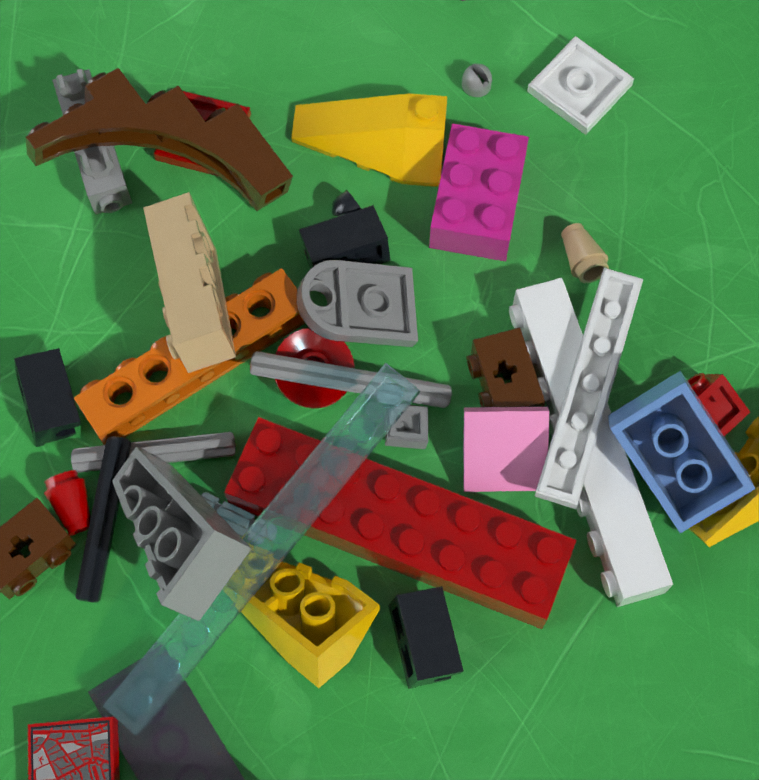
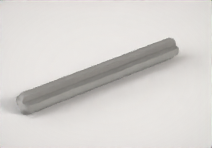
(338, 377)

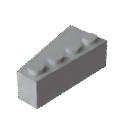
(184, 538)

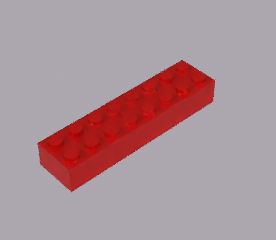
(415, 528)

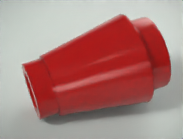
(69, 500)

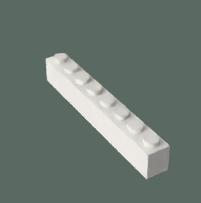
(610, 494)

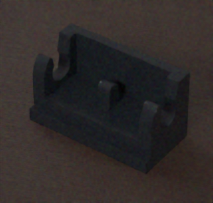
(348, 237)
(47, 396)
(425, 637)

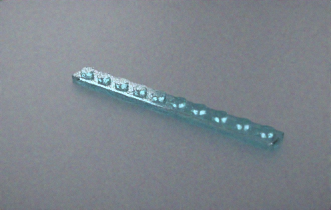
(271, 540)

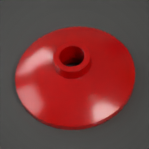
(310, 346)

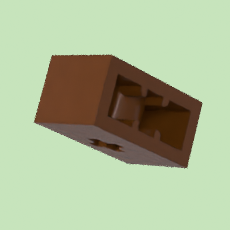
(505, 355)
(46, 541)

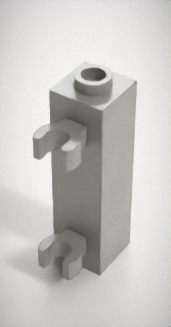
(97, 165)

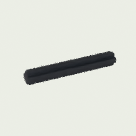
(102, 522)

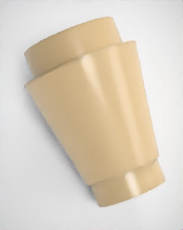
(583, 254)

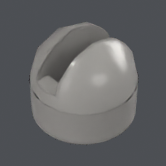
(471, 82)

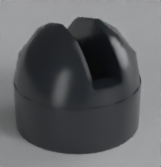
(344, 204)

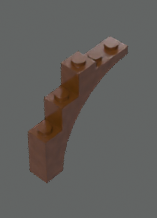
(168, 122)

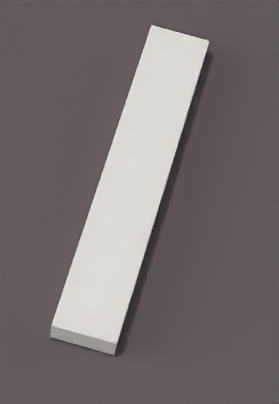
(589, 389)

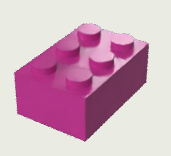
(478, 192)

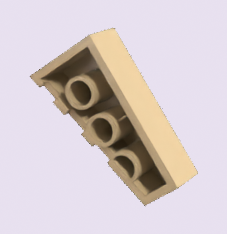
(189, 284)

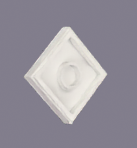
(580, 85)

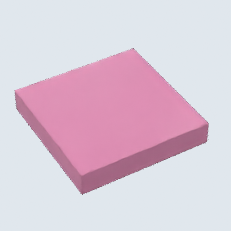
(504, 448)

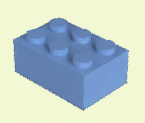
(680, 452)

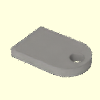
(363, 303)

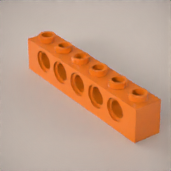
(155, 398)

